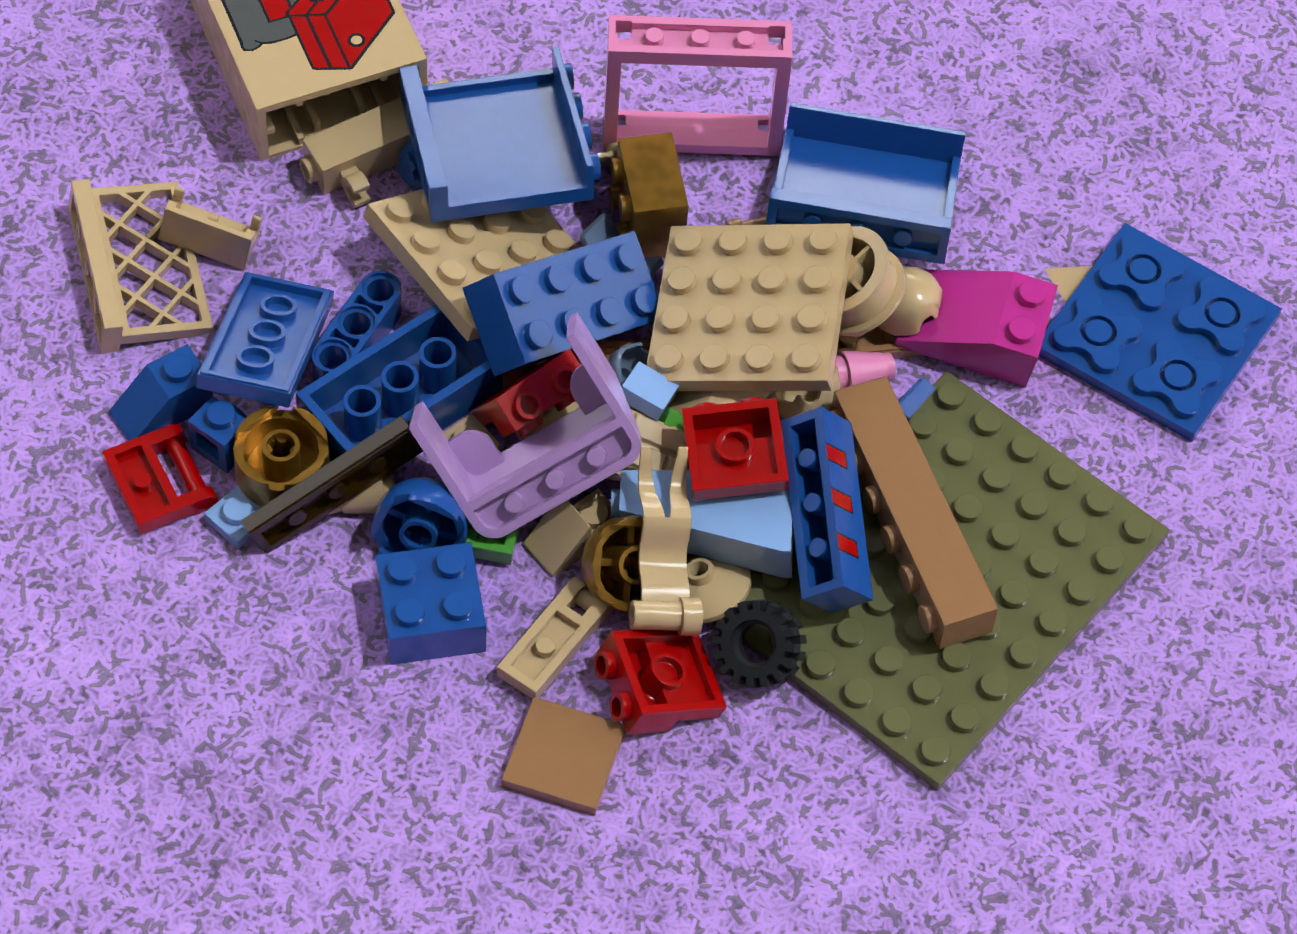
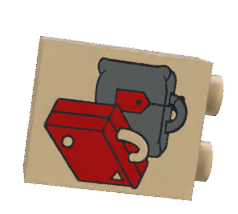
(308, 62)

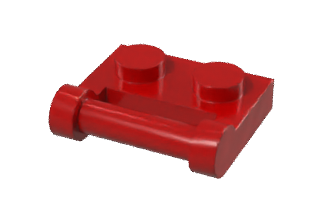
(145, 484)

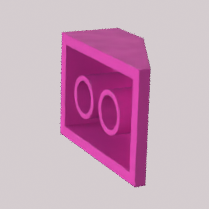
(987, 323)

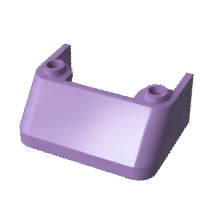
(546, 468)

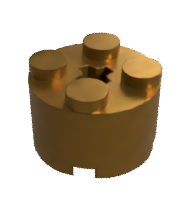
(277, 451)

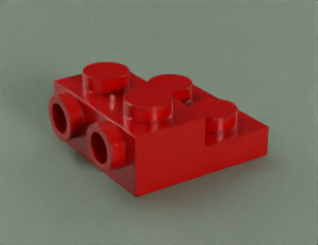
(525, 399)
(735, 448)
(657, 679)

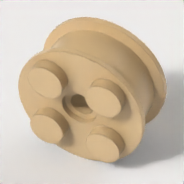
(873, 284)

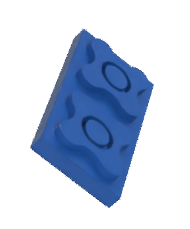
(265, 340)

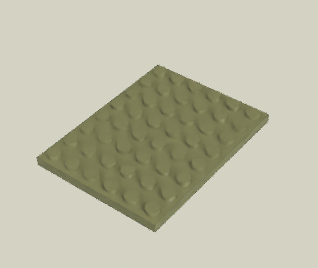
(1048, 549)

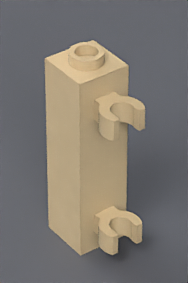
(356, 150)

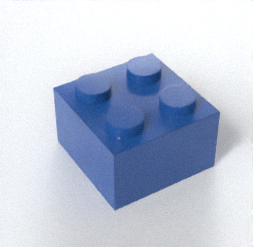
(431, 603)

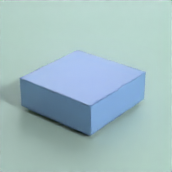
(648, 391)

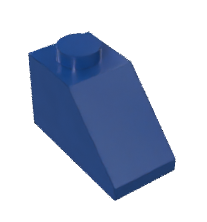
(161, 395)

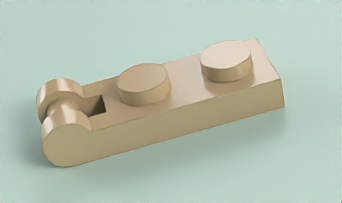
(553, 639)

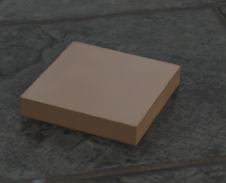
(563, 756)

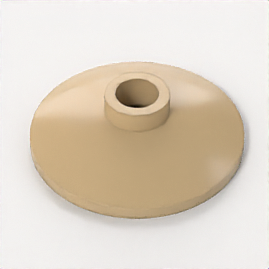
(717, 585)

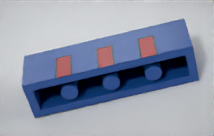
(826, 510)

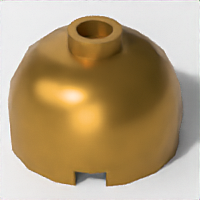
(612, 562)

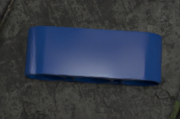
(359, 315)

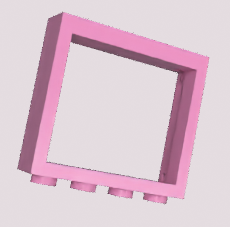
(700, 44)

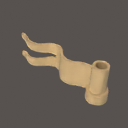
(663, 555)

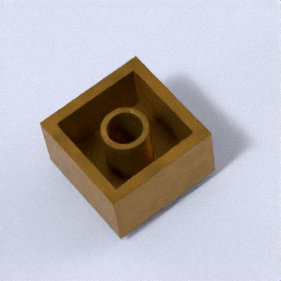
(648, 190)

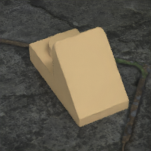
(564, 530)

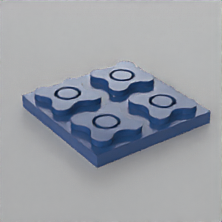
(1158, 331)

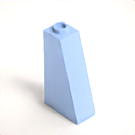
(735, 530)

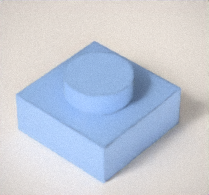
(227, 516)

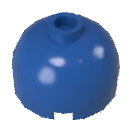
(416, 515)

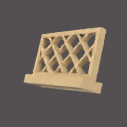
(103, 277)

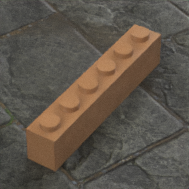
(915, 516)

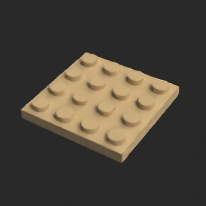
(462, 250)
(751, 306)

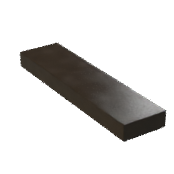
(332, 485)

